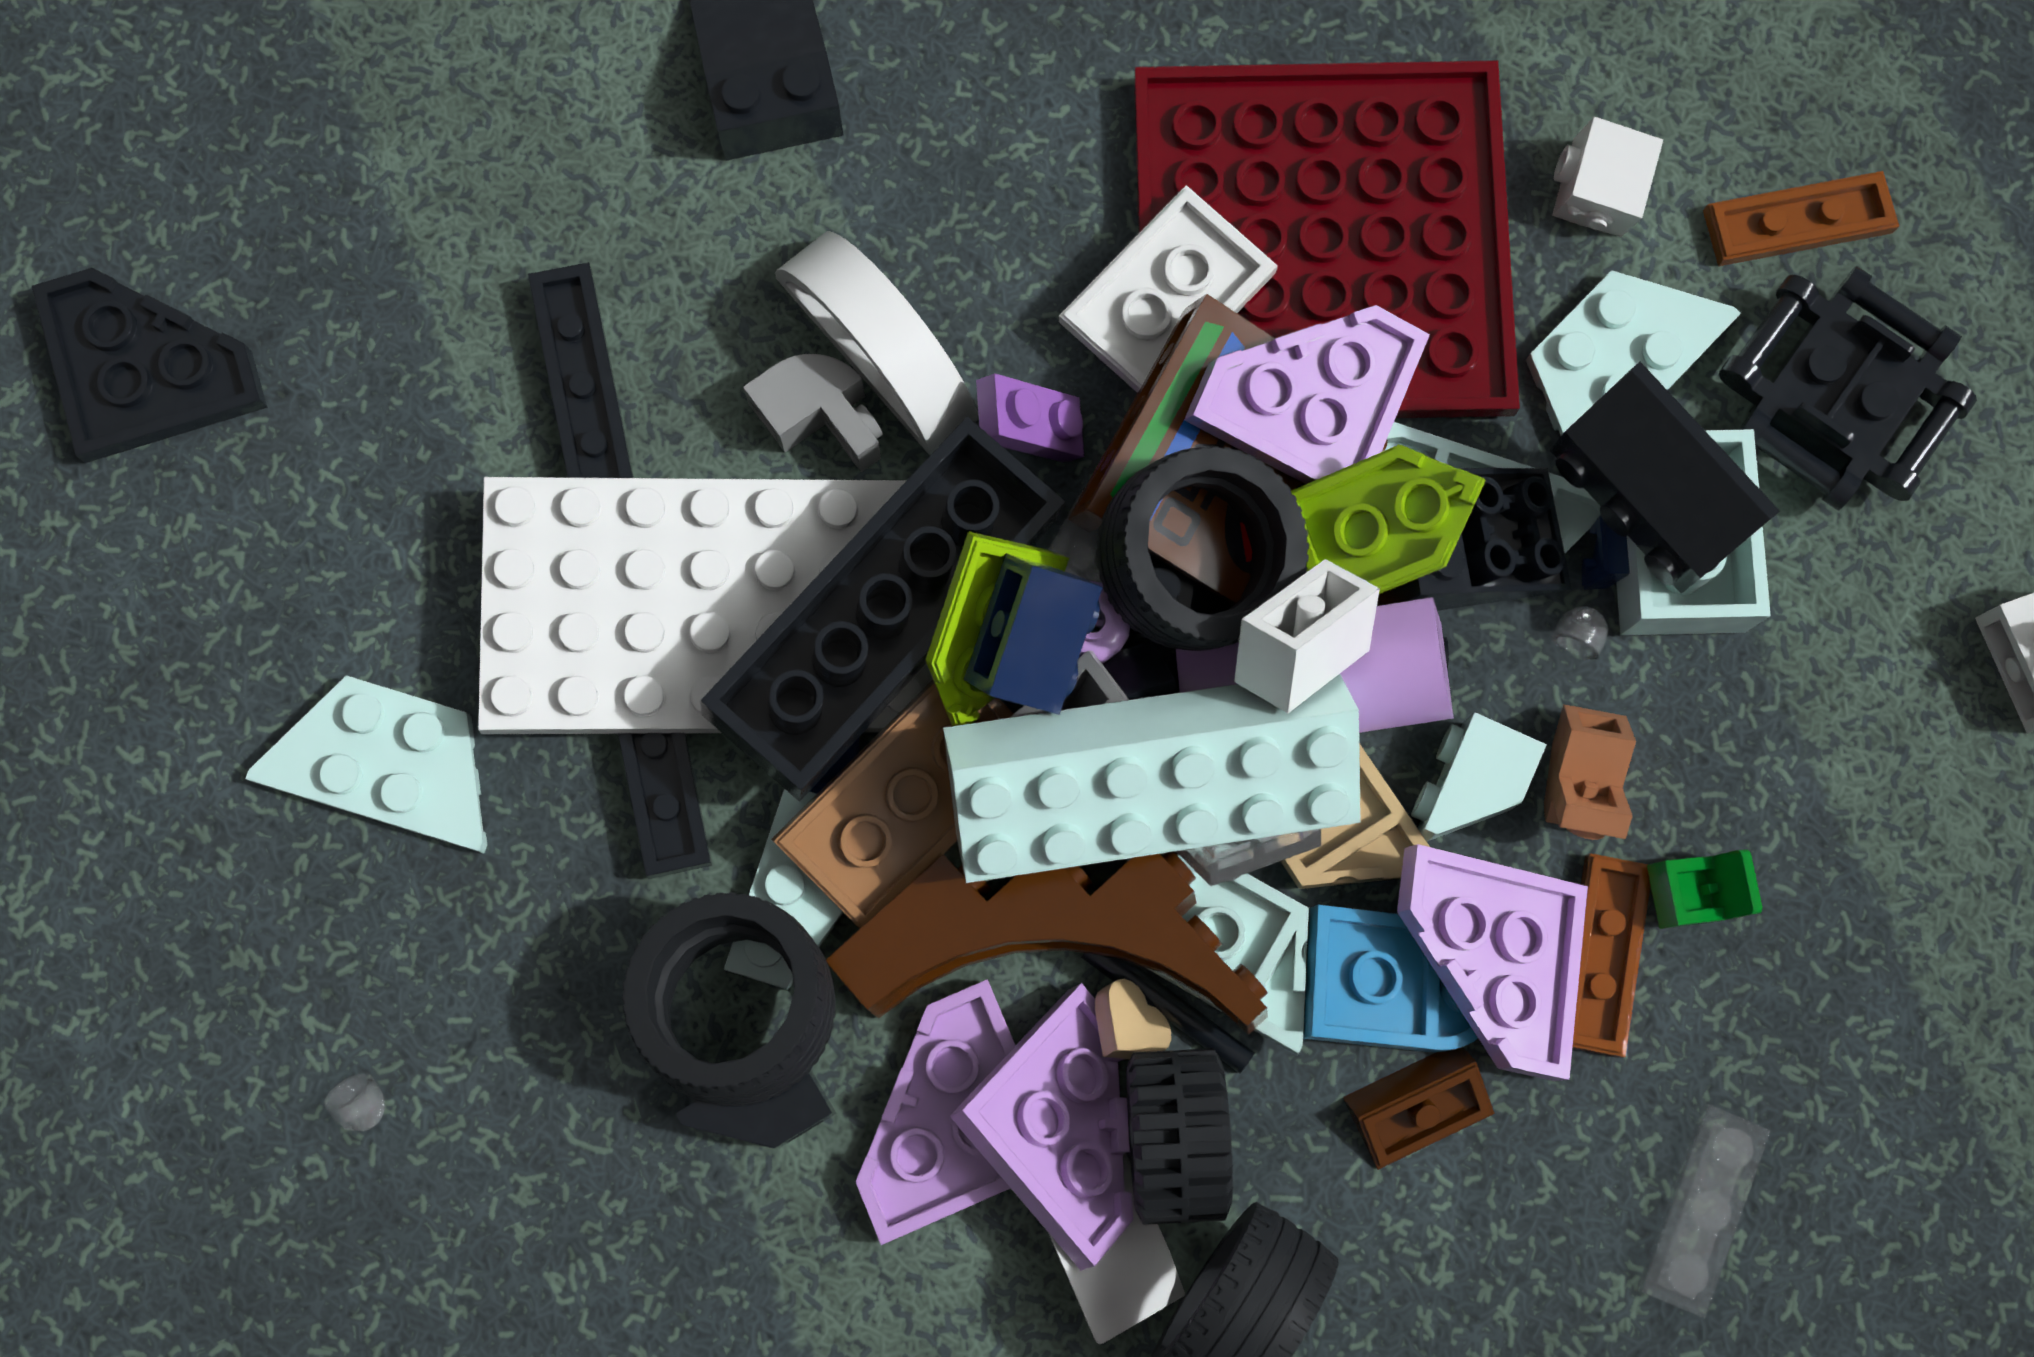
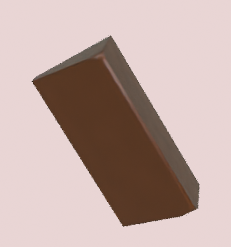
(1419, 1105)

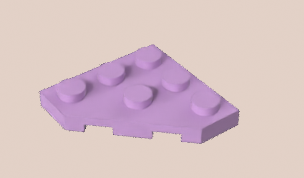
(1313, 394)
(1503, 951)
(1058, 1129)
(919, 1157)

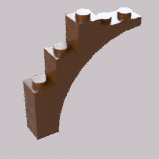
(1133, 916)

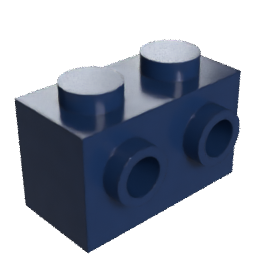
(1033, 634)

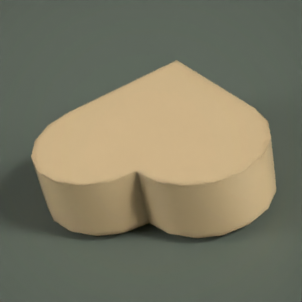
(1128, 1022)

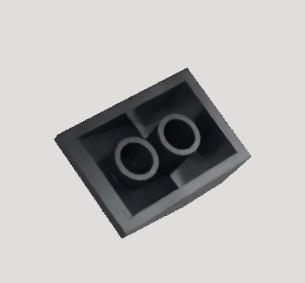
(766, 74)

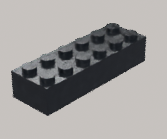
(873, 611)

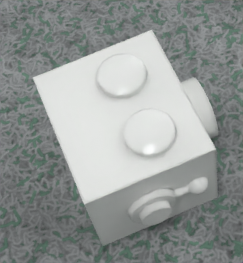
(1606, 176)

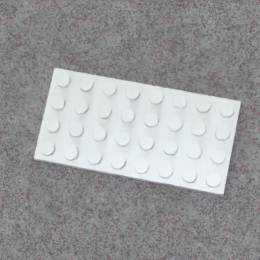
(641, 593)

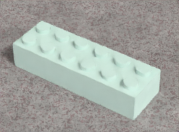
(1150, 778)

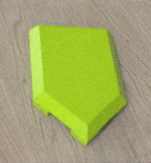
(1388, 516)
(964, 616)

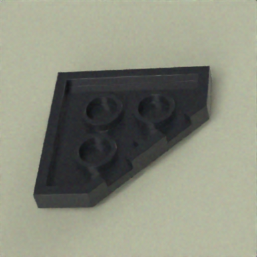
(137, 366)

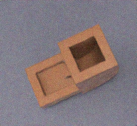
(1589, 773)

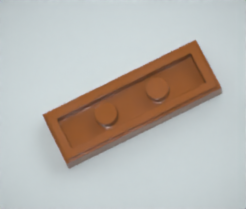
(1800, 218)
(1610, 952)

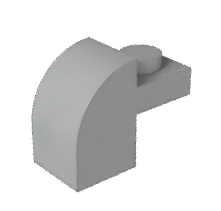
(814, 392)

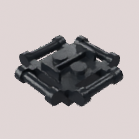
(1847, 388)

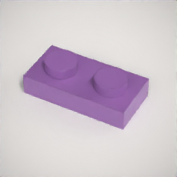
(1030, 418)

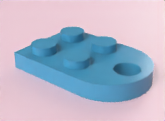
(1376, 985)

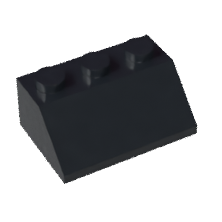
(1661, 479)

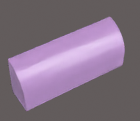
(1393, 684)

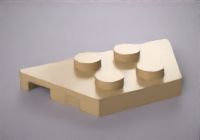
(1364, 849)

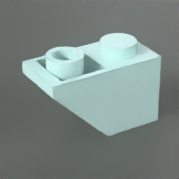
(1482, 776)

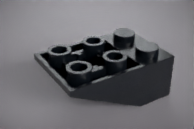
(1505, 550)

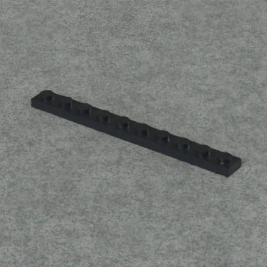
(596, 447)

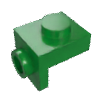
(1704, 889)

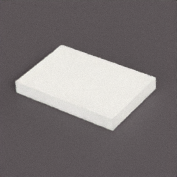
(1161, 272)

